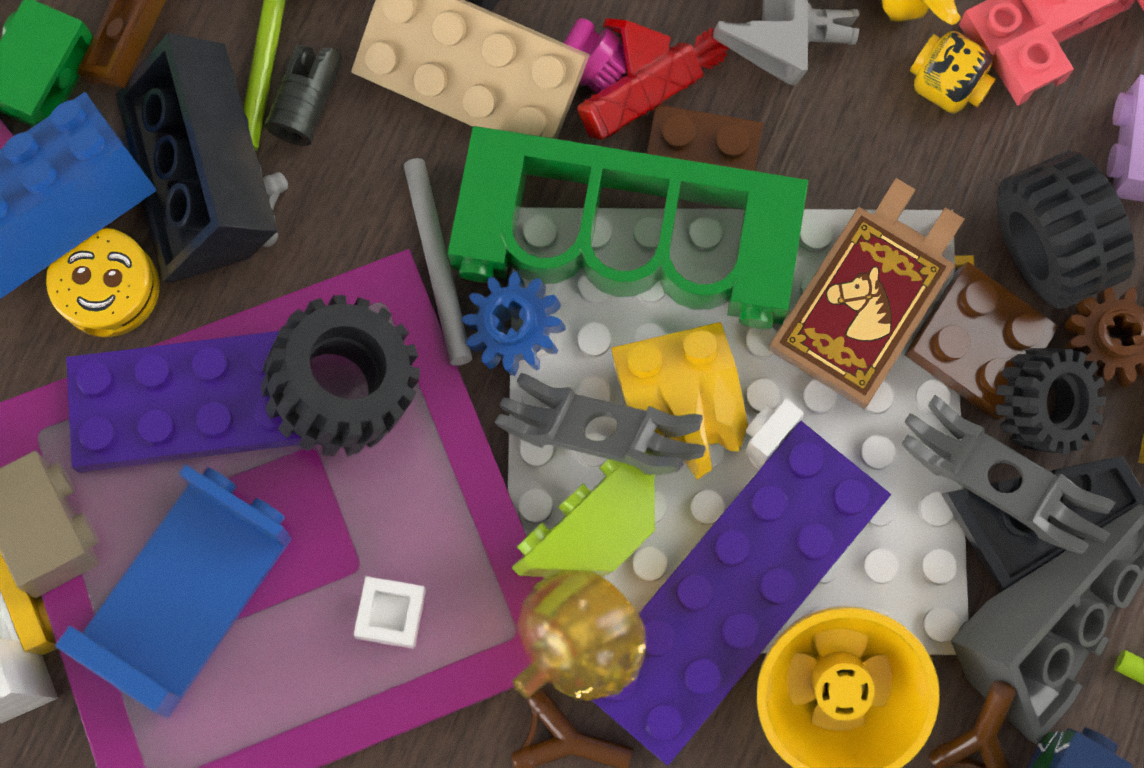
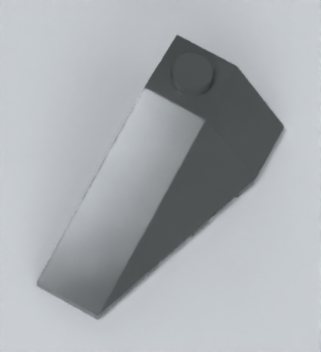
(1049, 624)

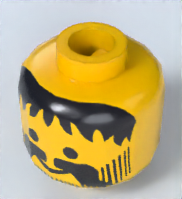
(953, 72)

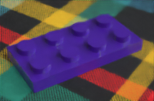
(171, 403)

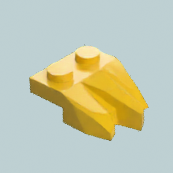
(686, 376)

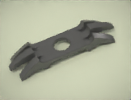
(571, 413)
(1031, 503)

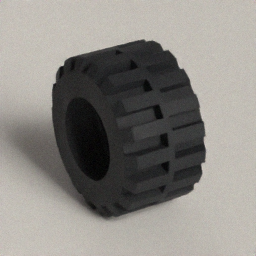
(1066, 229)
(355, 335)

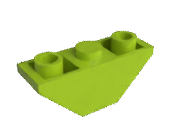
(597, 528)

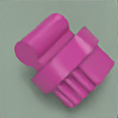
(606, 53)

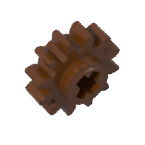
(1121, 318)

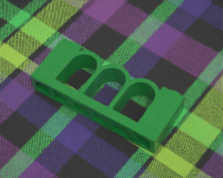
(492, 196)

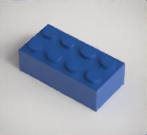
(62, 188)

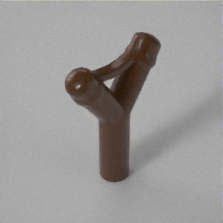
(981, 737)
(565, 740)

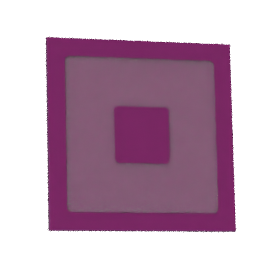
(410, 510)

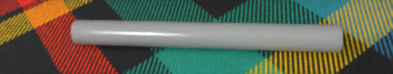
(437, 262)

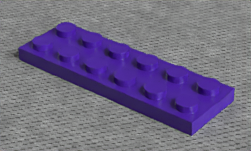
(742, 587)

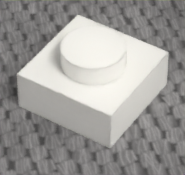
(771, 429)
(390, 612)

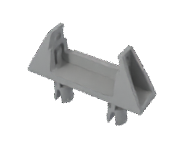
(783, 35)

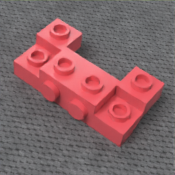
(1028, 34)

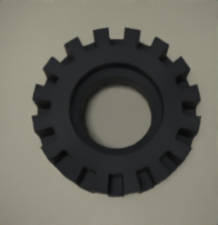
(1074, 400)

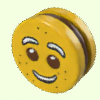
(104, 284)

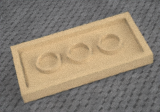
(471, 64)

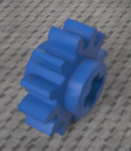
(516, 303)

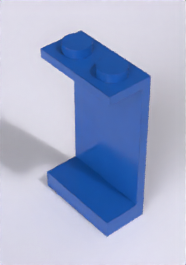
(181, 592)

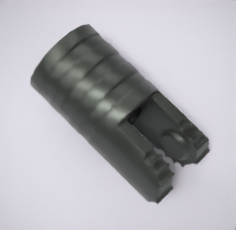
(303, 94)

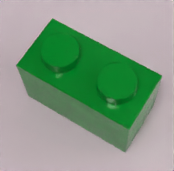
(39, 61)

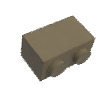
(38, 527)

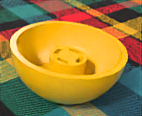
(867, 717)

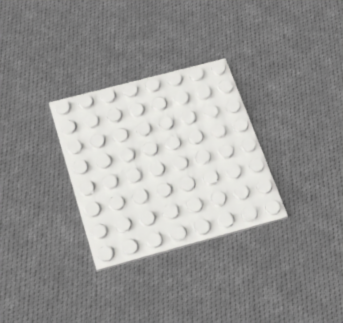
(908, 554)

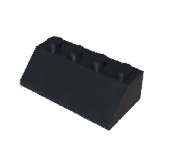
(199, 155)

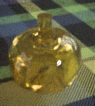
(579, 637)

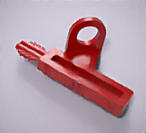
(652, 76)

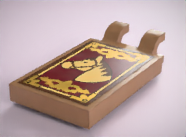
(867, 298)

